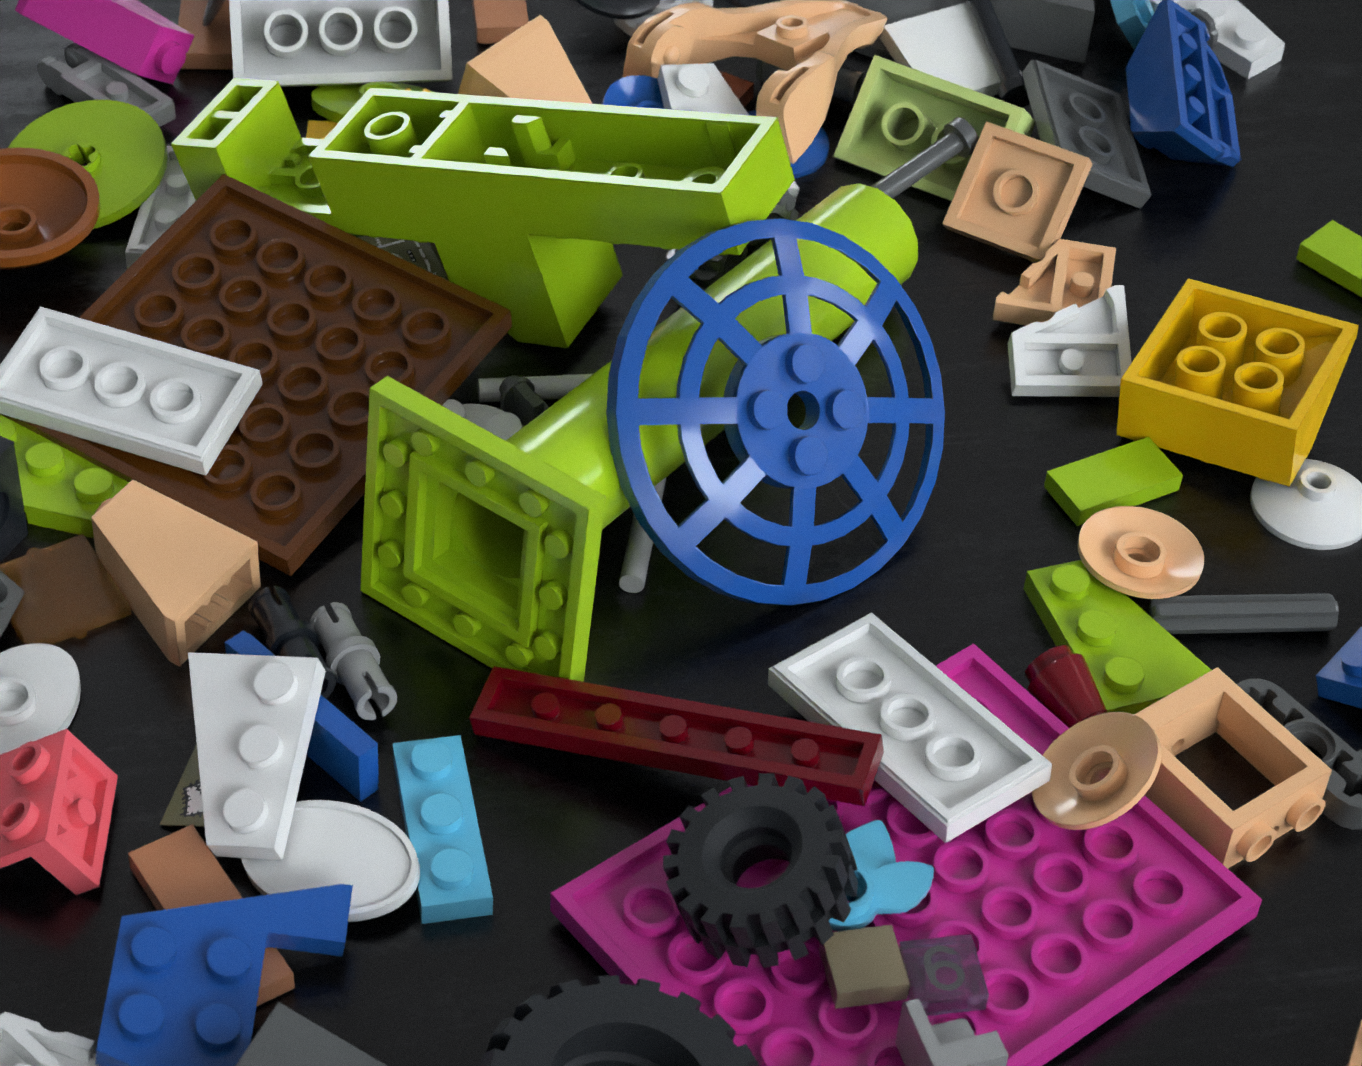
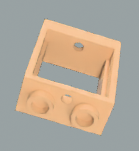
(1221, 706)

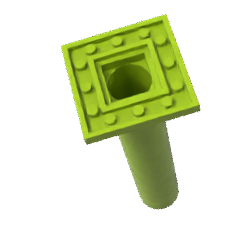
(505, 536)

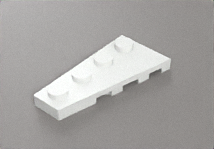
(1243, 39)

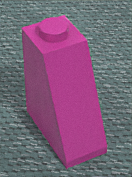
(118, 31)

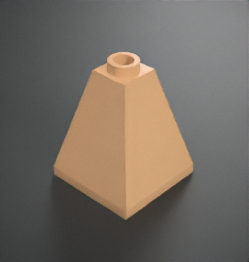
(525, 67)

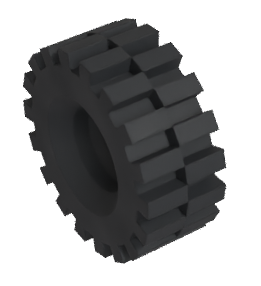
(751, 828)

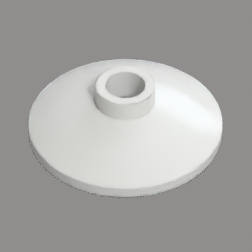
(1317, 509)

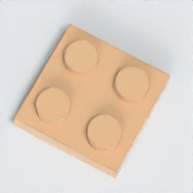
(1017, 192)

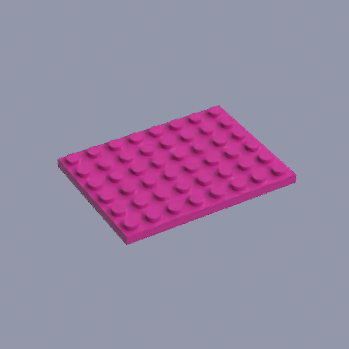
(1056, 914)

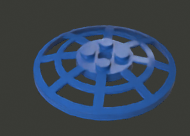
(757, 411)

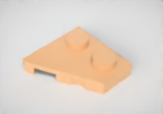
(1066, 276)

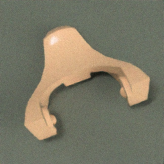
(795, 35)

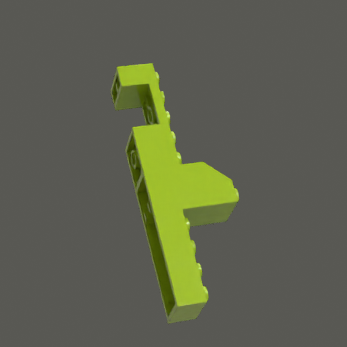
(503, 186)

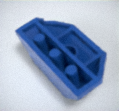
(1180, 91)

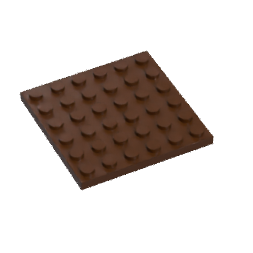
(322, 327)

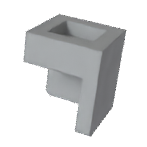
(944, 1043)

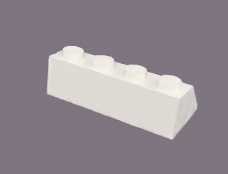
(341, 41)

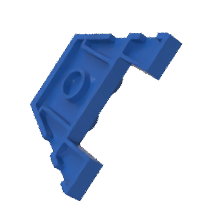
(192, 974)

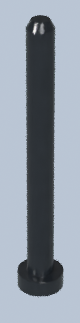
(1012, 87)

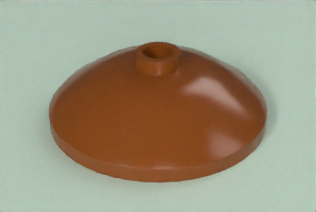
(44, 206)

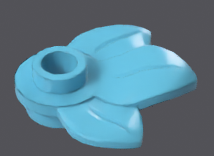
(882, 882)

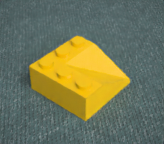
(1235, 381)

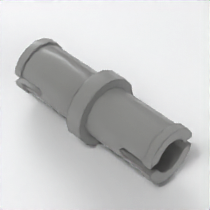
(353, 661)

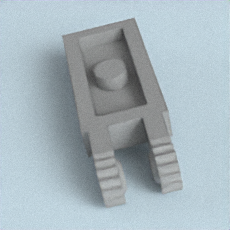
(96, 78)

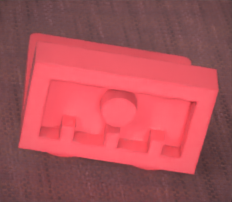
(56, 808)

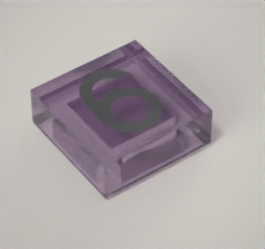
(945, 974)

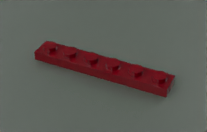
(676, 734)

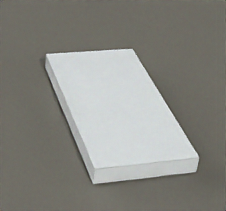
(125, 390)
(941, 746)

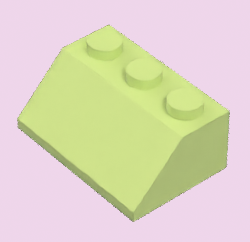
(906, 112)

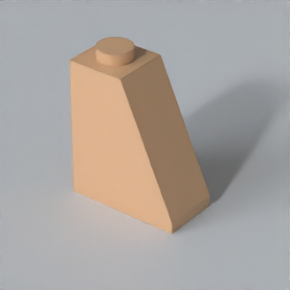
(174, 566)

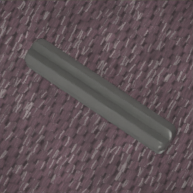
(1246, 613)

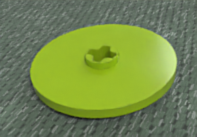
(115, 141)

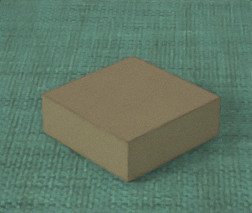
(864, 967)

